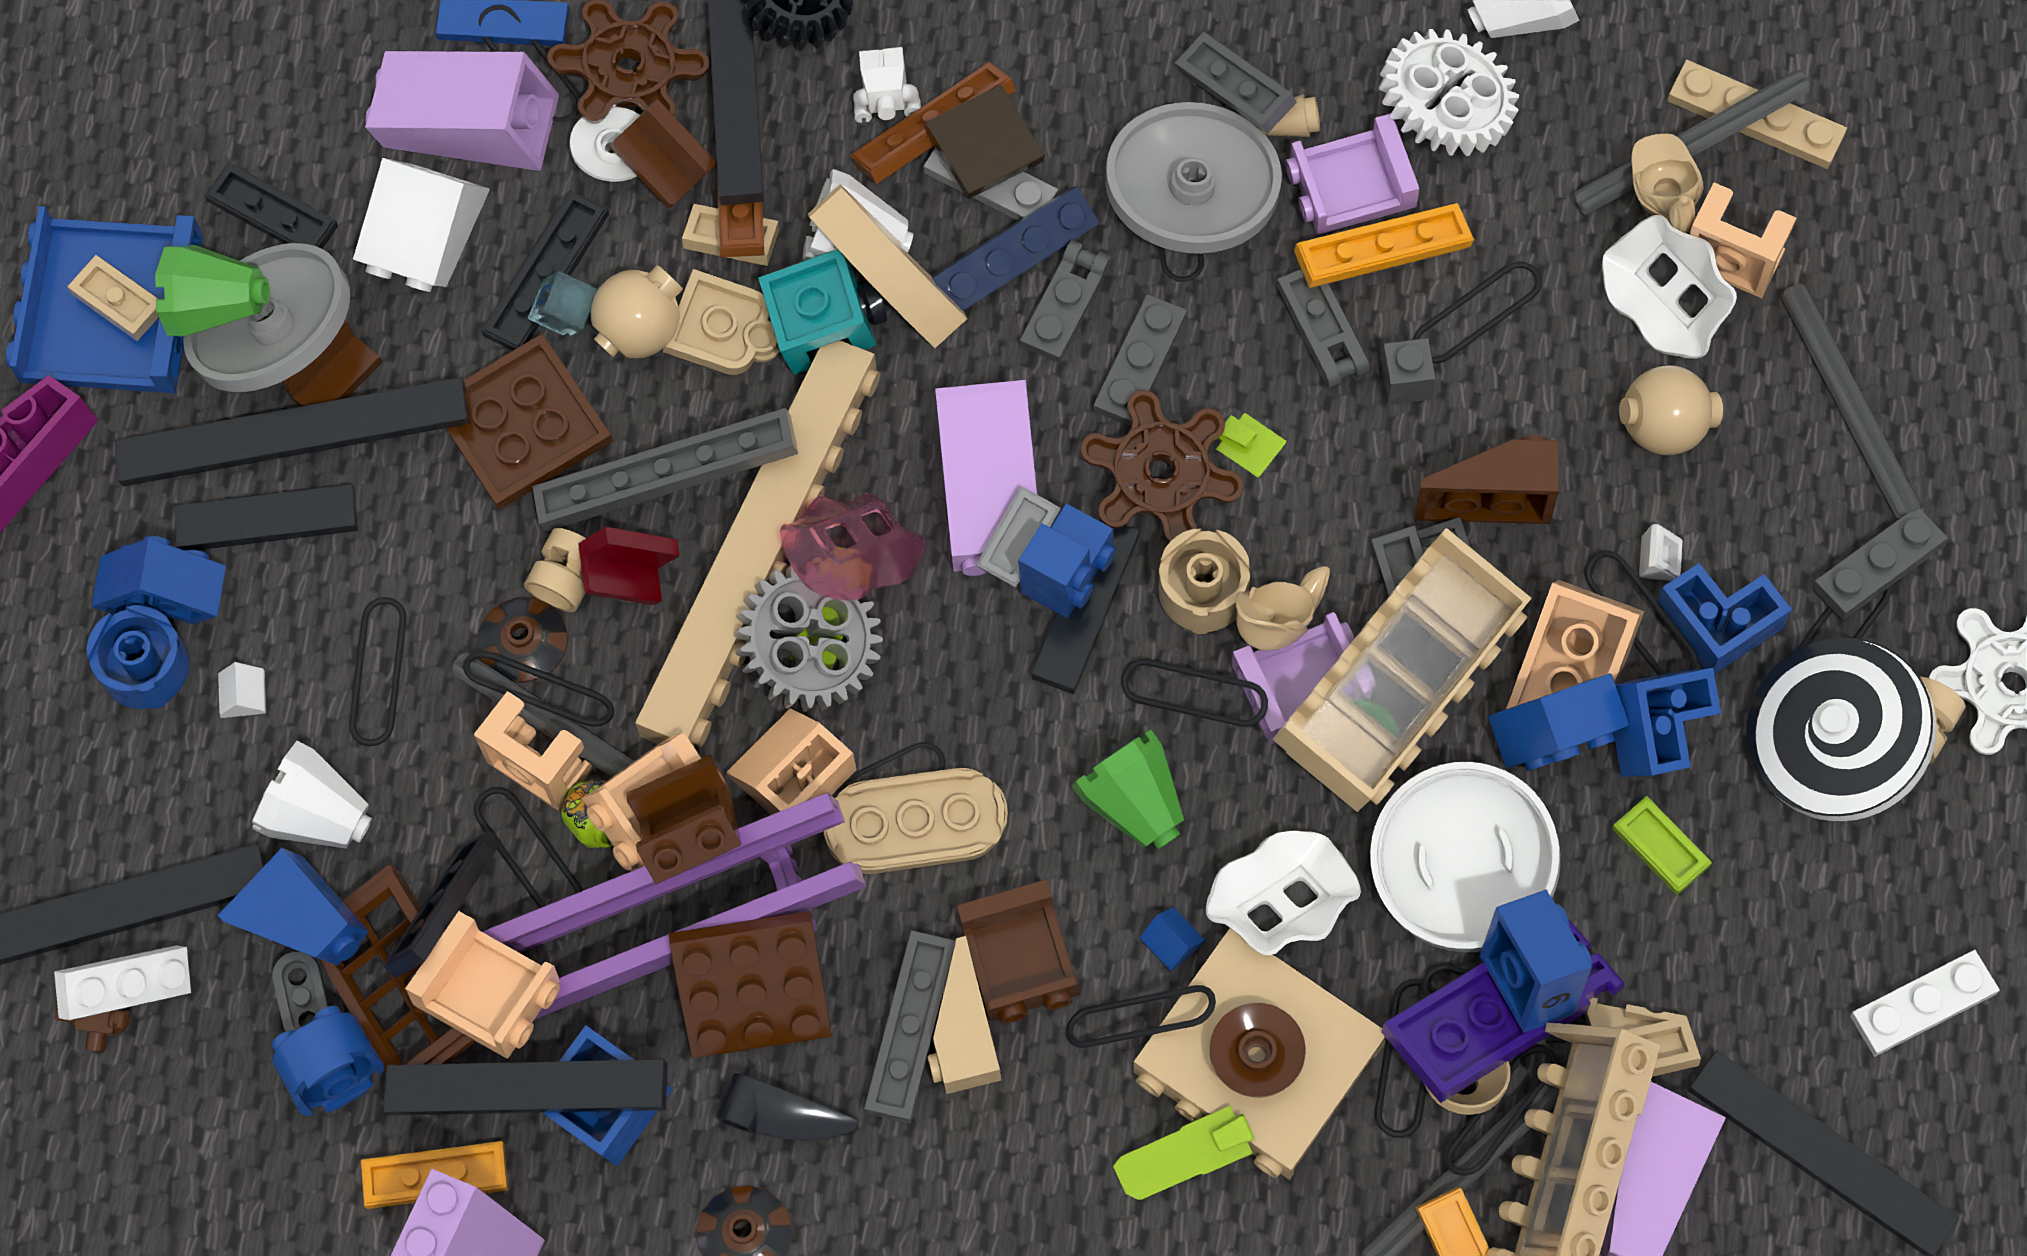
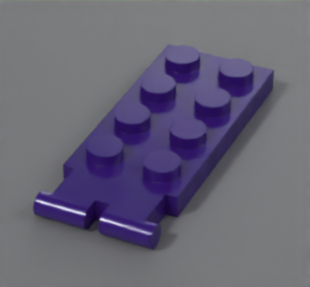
(1471, 1030)

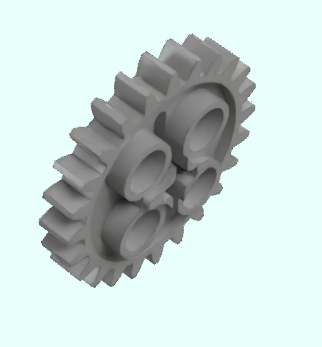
(809, 676)

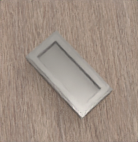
(1015, 533)

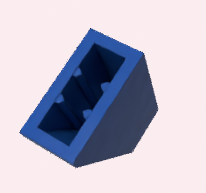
(296, 909)

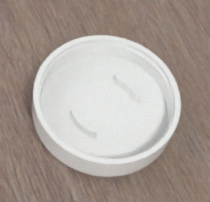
(1458, 849)

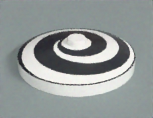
(1841, 729)

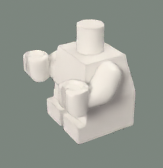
(884, 86)

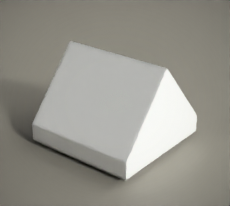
(1660, 554)
(241, 690)

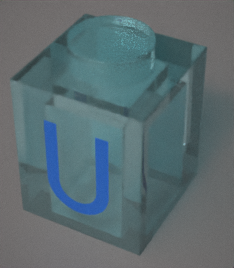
(562, 304)

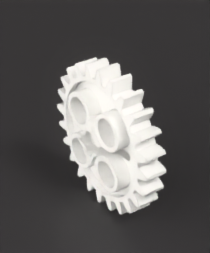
(1468, 114)

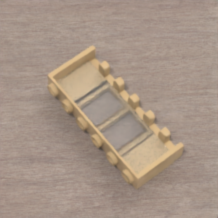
(1403, 671)
(1584, 1143)

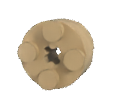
(1205, 556)

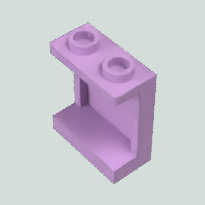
(1353, 178)
(1290, 672)

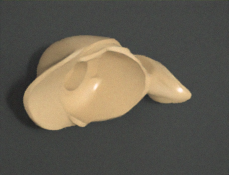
(1666, 179)
(1279, 611)

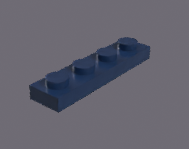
(1016, 248)

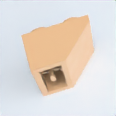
(793, 764)

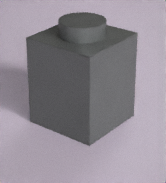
(1407, 371)

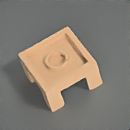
(1739, 255)
(505, 747)

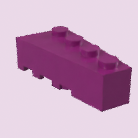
(36, 438)

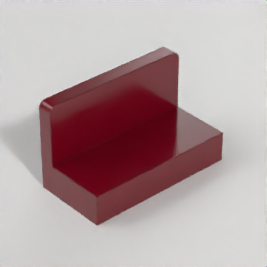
(625, 564)

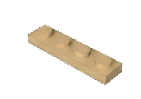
(1786, 128)

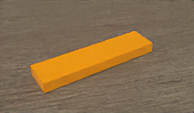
(1383, 245)

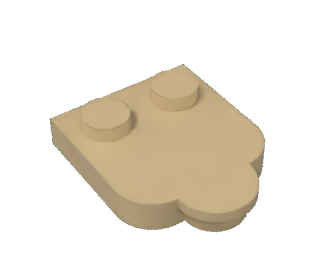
(723, 326)

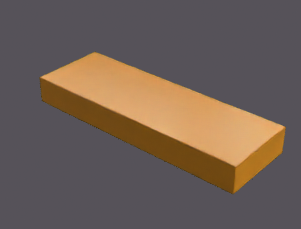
(401, 1177)

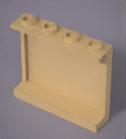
(1284, 1124)

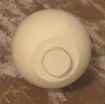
(636, 312)
(1669, 410)

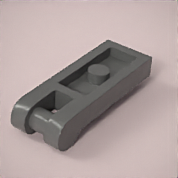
(1065, 302)
(1323, 328)

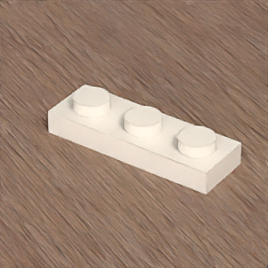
(122, 982)
(1924, 1003)

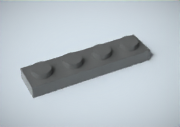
(910, 1028)

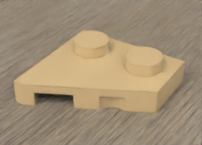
(1667, 1029)

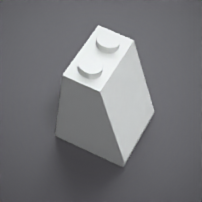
(417, 224)

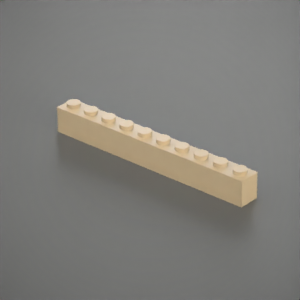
(706, 646)

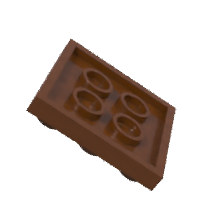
(526, 422)
(750, 984)

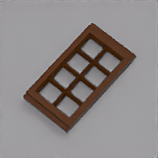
(361, 902)

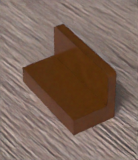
(663, 154)
(334, 372)

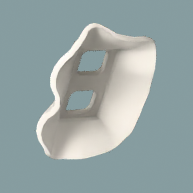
(1656, 307)
(1264, 876)

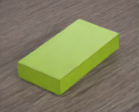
(1661, 845)

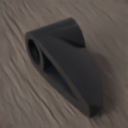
(778, 1113)

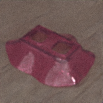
(857, 569)

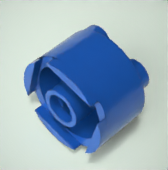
(159, 652)
(326, 1061)

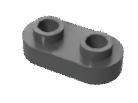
(299, 1000)

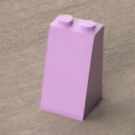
(464, 106)
(984, 462)
(1659, 1172)
(462, 1221)

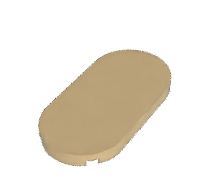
(918, 820)

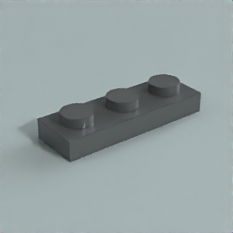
(1235, 82)
(1140, 356)
(1880, 563)

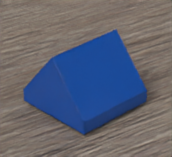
(1171, 938)

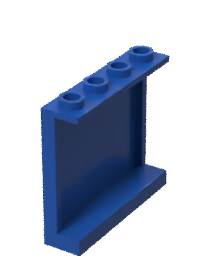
(69, 339)

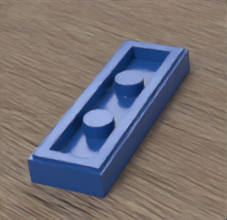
(539, 21)

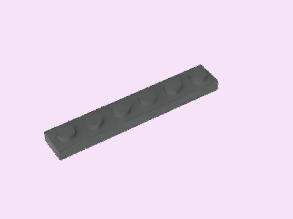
(665, 469)

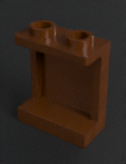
(684, 819)
(1018, 952)

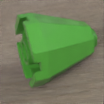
(206, 290)
(1135, 792)

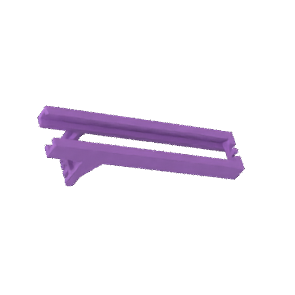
(765, 839)

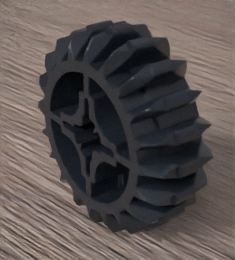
(798, 21)

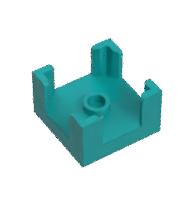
(814, 307)

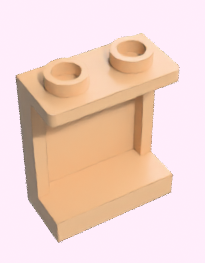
(609, 804)
(483, 987)

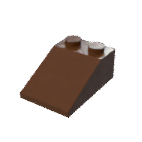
(1497, 486)

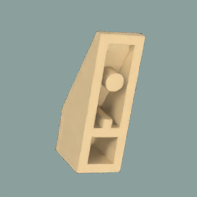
(962, 1033)

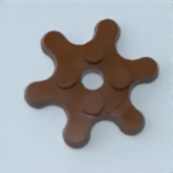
(620, 39)
(1157, 439)

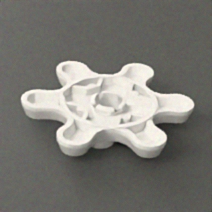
(1980, 677)

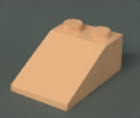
(1575, 642)

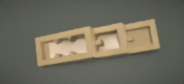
(887, 265)

